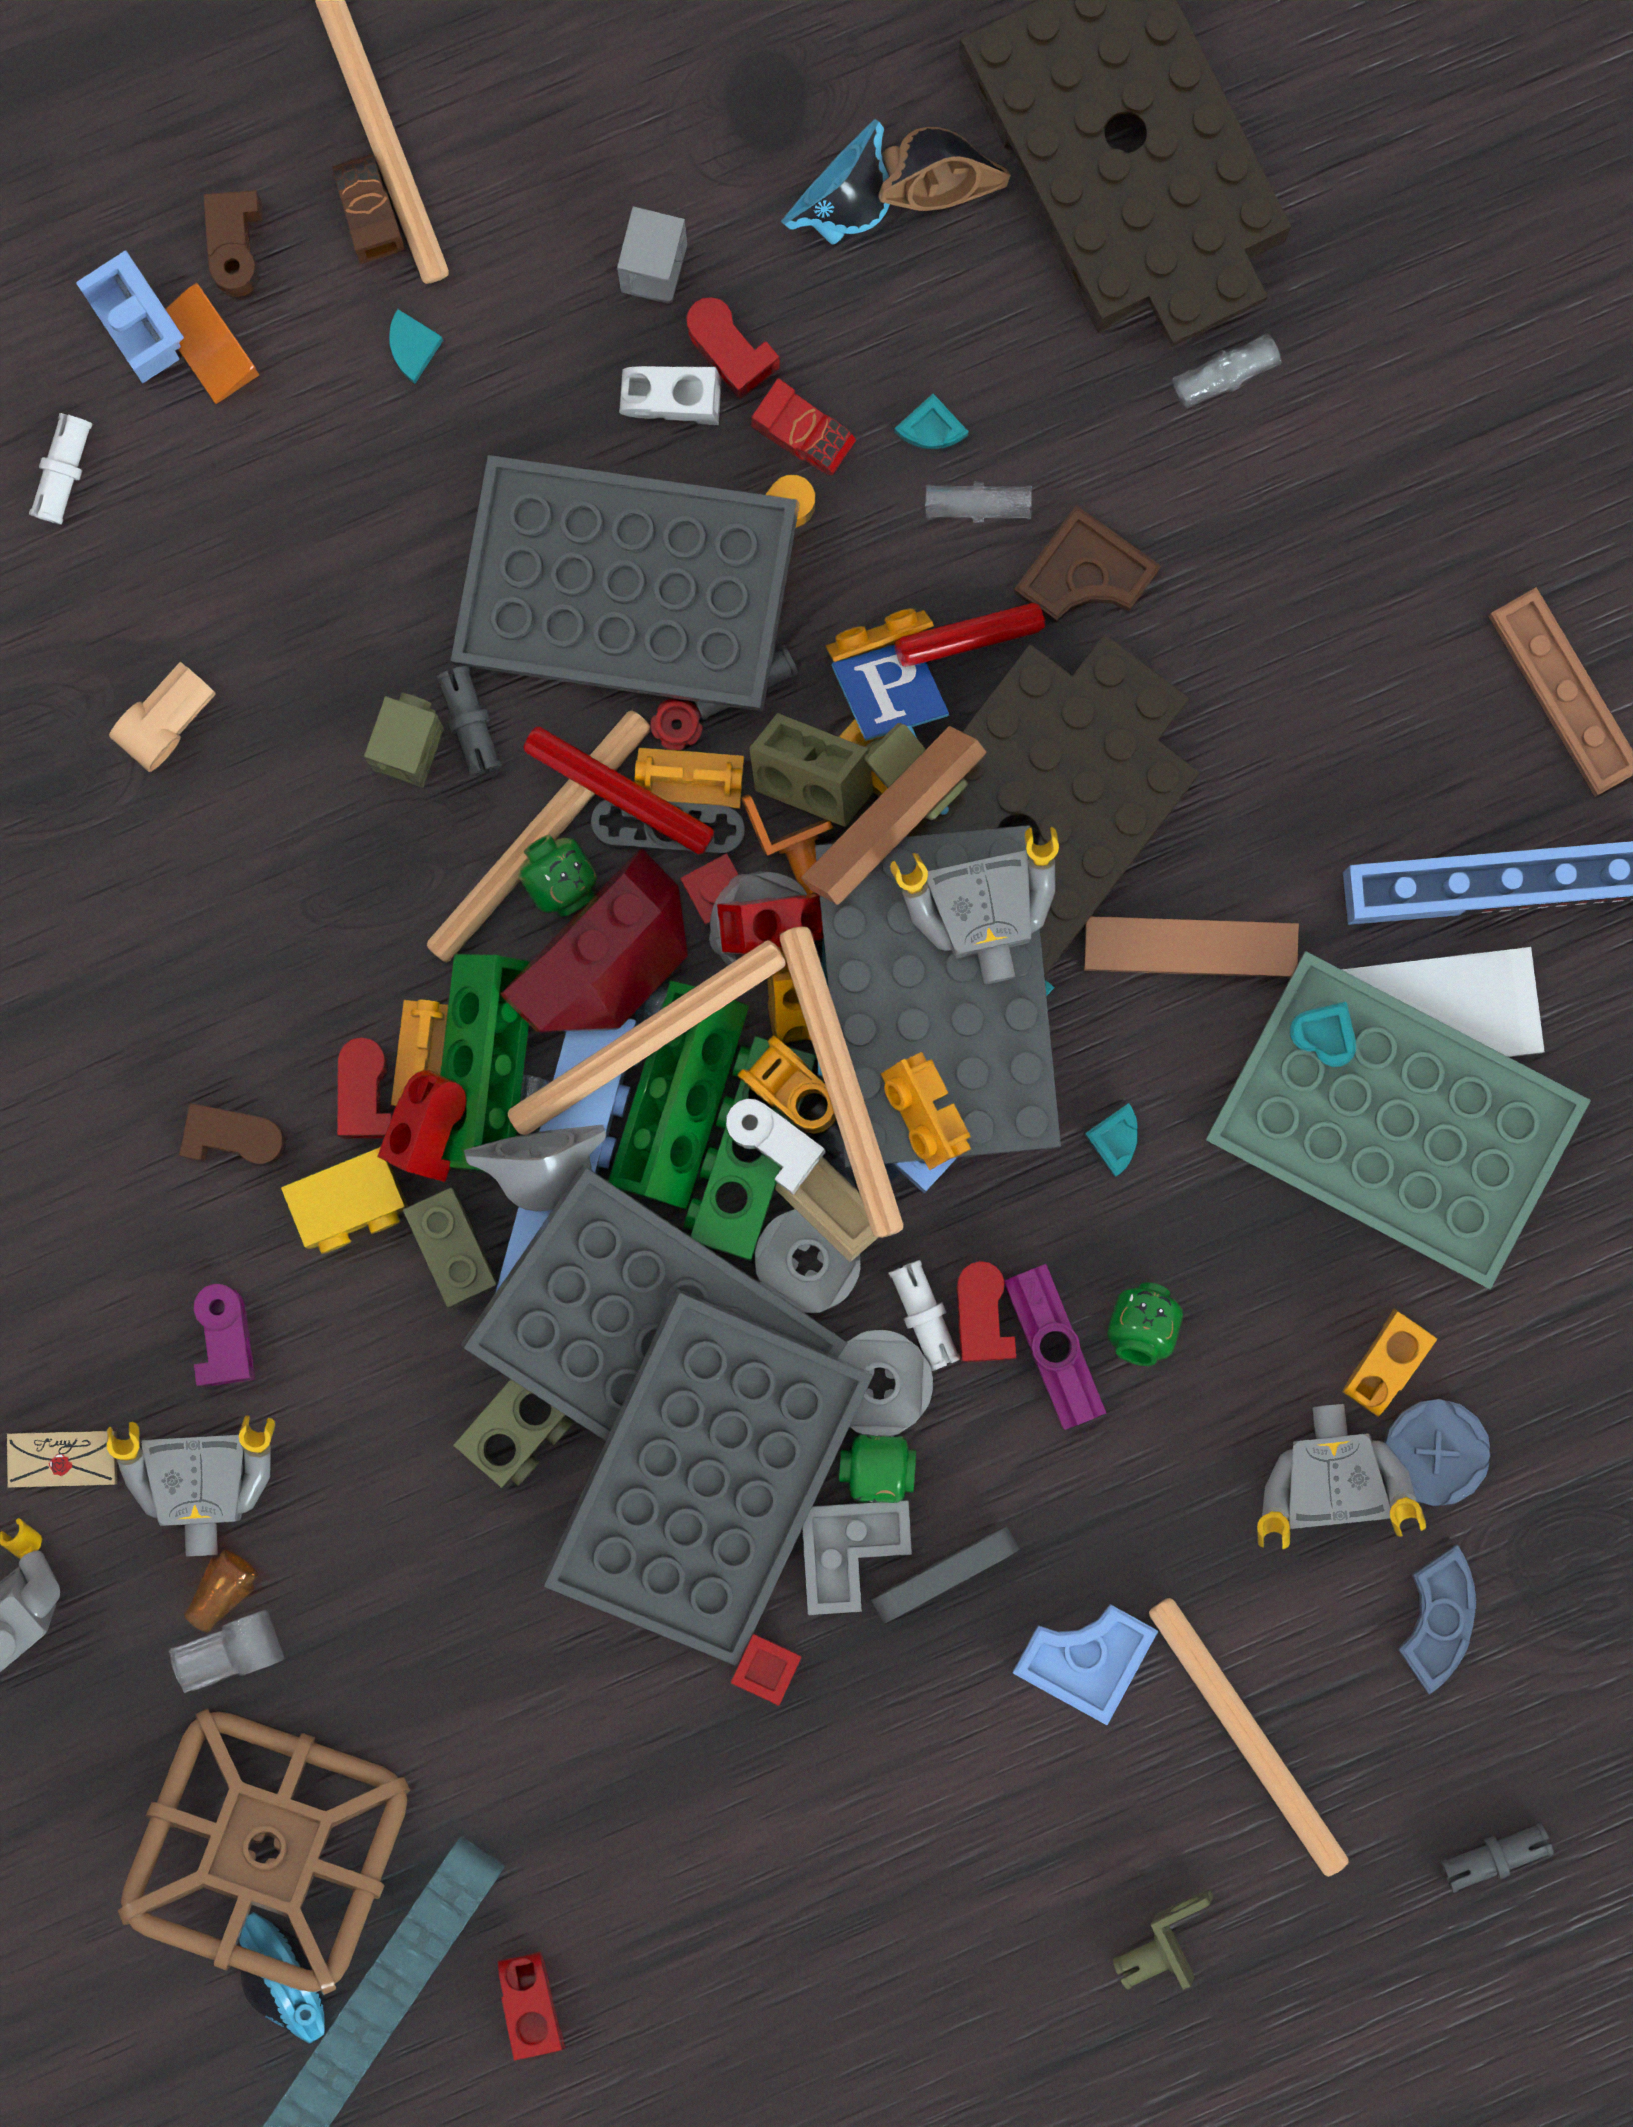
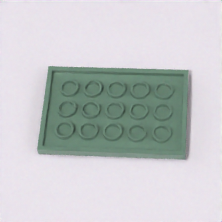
(1409, 1135)

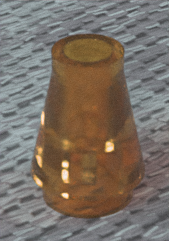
(220, 1590)

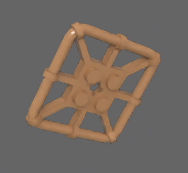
(280, 1882)

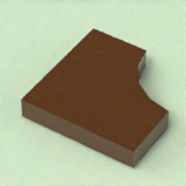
(1084, 566)

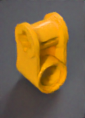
(787, 1085)

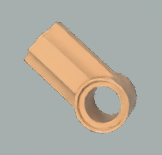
(152, 728)

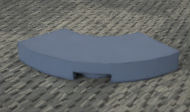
(1444, 1620)

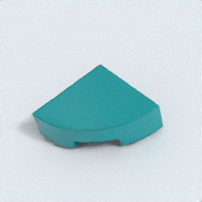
(412, 345)
(931, 426)
(1116, 1139)

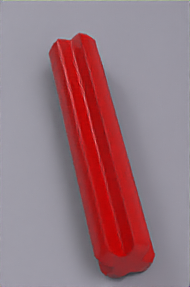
(969, 634)

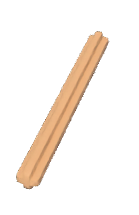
(383, 140)
(550, 821)
(646, 1037)
(841, 1082)
(1248, 1737)

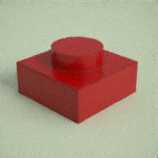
(707, 883)
(766, 1669)

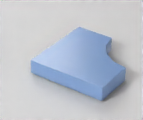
(1090, 1664)

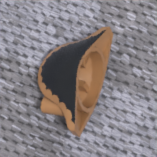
(938, 171)

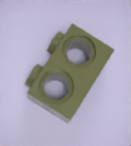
(404, 739)
(811, 769)
(451, 1248)
(506, 1418)

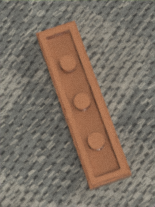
(1564, 691)
(893, 815)
(1191, 947)

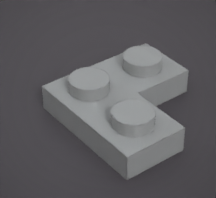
(836, 1539)

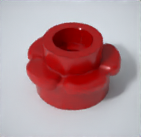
(676, 710)

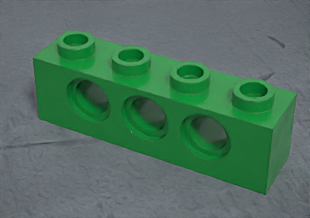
(483, 1052)
(677, 1106)
(740, 1231)

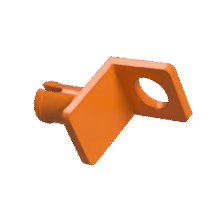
(797, 845)

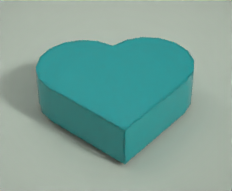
(1326, 1032)

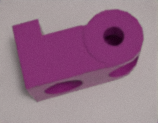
(226, 1336)

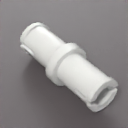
(60, 468)
(924, 1315)

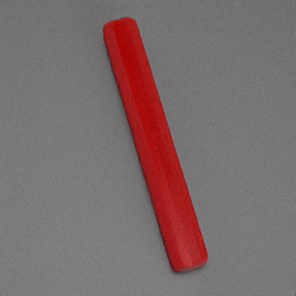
(618, 790)

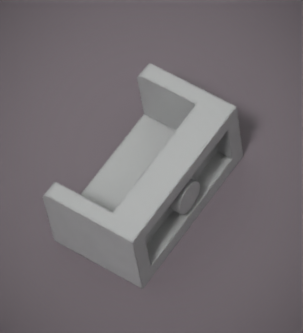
(652, 255)

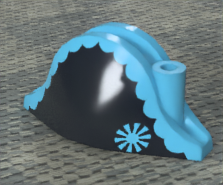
(846, 192)
(289, 2008)

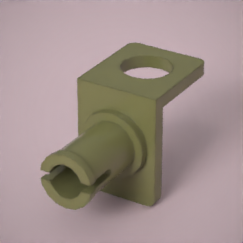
(894, 754)
(1165, 1950)

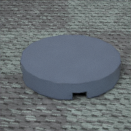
(1441, 1449)

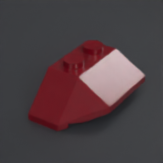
(606, 954)

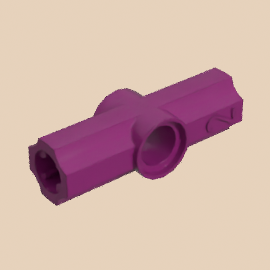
(1066, 1381)

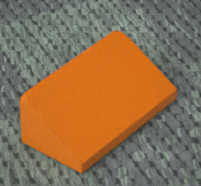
(210, 345)

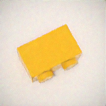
(345, 1200)

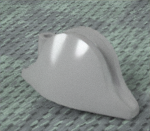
(538, 1165)

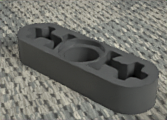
(709, 816)
(945, 1574)

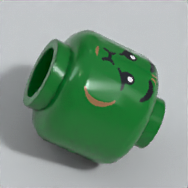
(557, 875)
(1145, 1324)
(878, 1468)

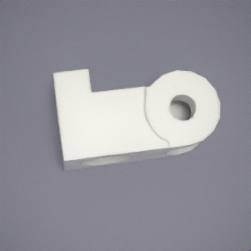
(671, 393)
(761, 1128)

